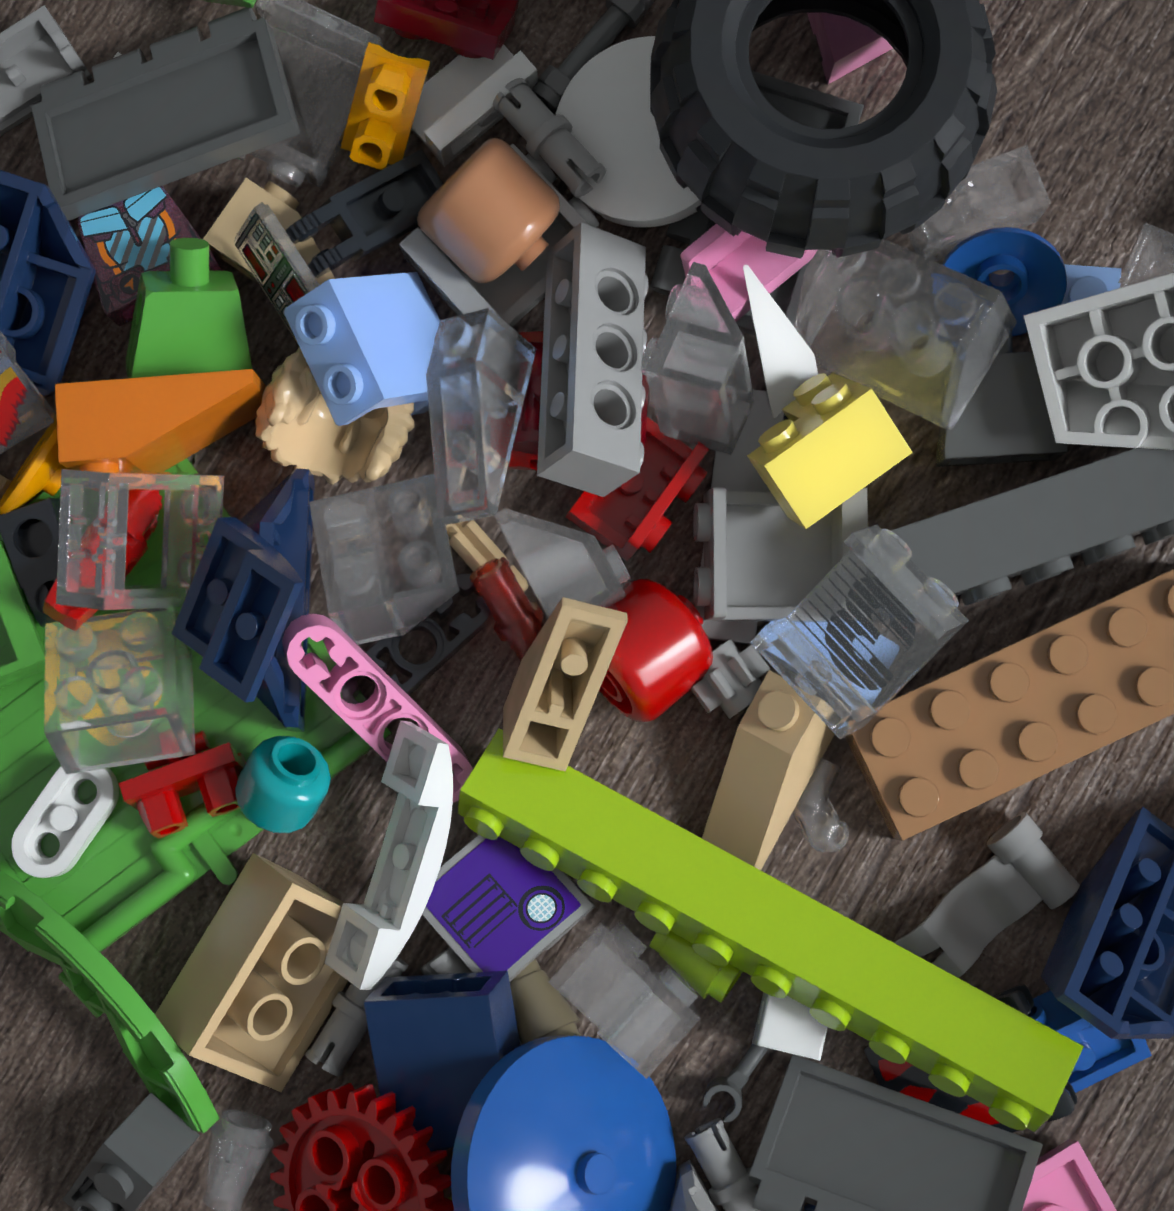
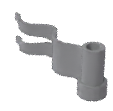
(992, 897)

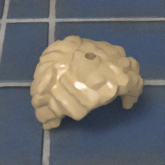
(303, 432)

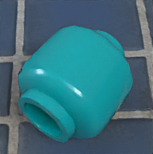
(282, 784)

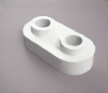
(64, 815)

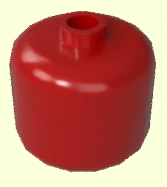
(658, 653)

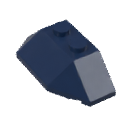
(41, 280)
(287, 525)
(1119, 937)

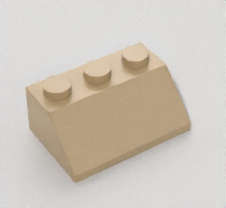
(258, 977)

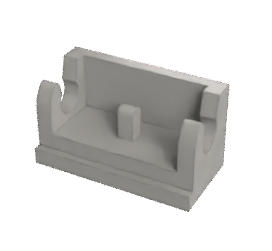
(31, 56)

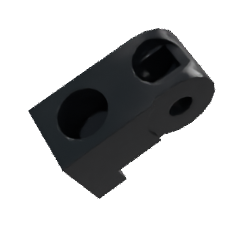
(32, 546)

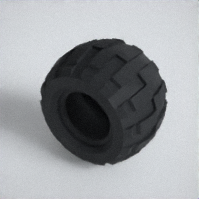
(809, 183)

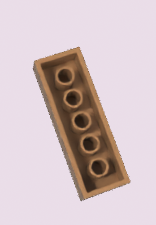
(1022, 710)

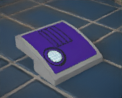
(501, 907)

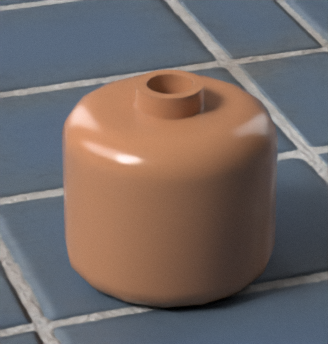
(491, 213)

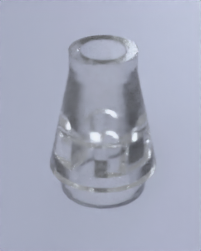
(235, 1157)

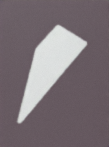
(782, 351)

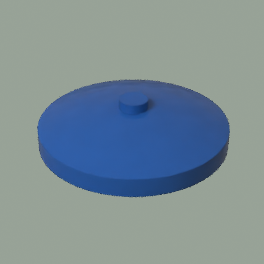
(564, 1132)

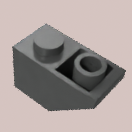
(133, 1160)

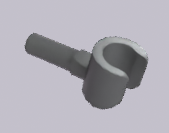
(735, 1081)

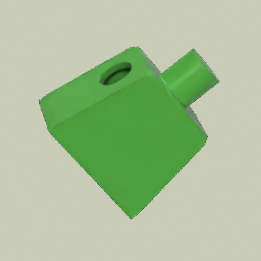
(187, 318)

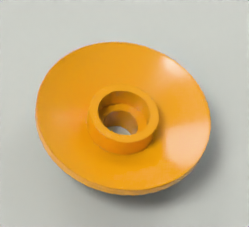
(37, 473)

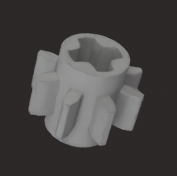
(731, 679)

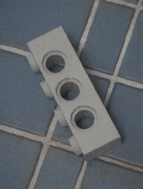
(592, 361)

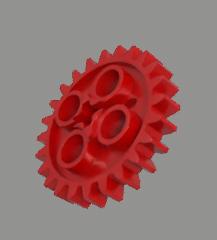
(358, 1156)

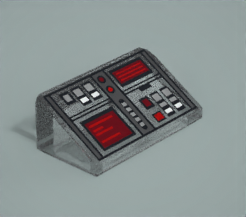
(274, 260)

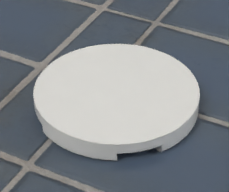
(614, 124)

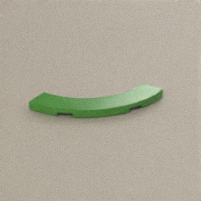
(105, 990)

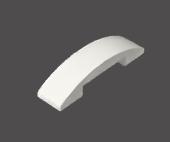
(409, 861)

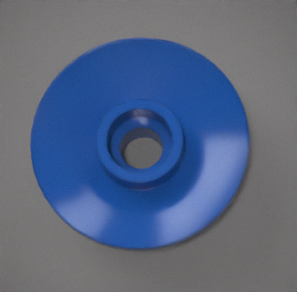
(1035, 275)

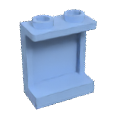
(367, 342)

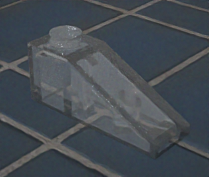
(475, 406)

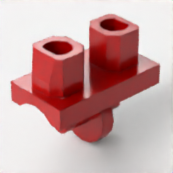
(159, 791)

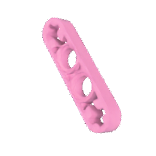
(383, 706)

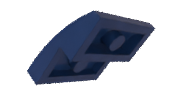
(237, 607)

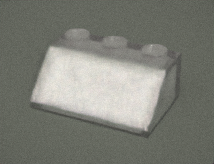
(903, 327)

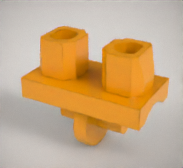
(383, 107)

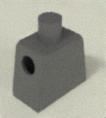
(1003, 419)

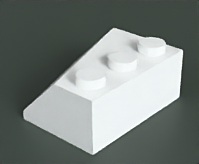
(1109, 366)

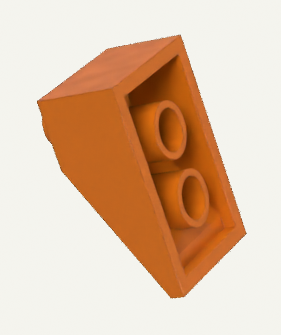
(151, 419)

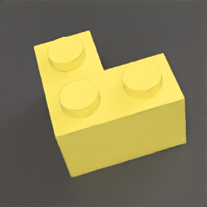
(827, 447)

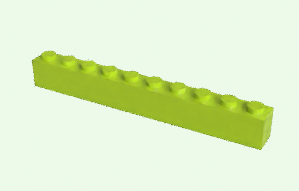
(774, 935)

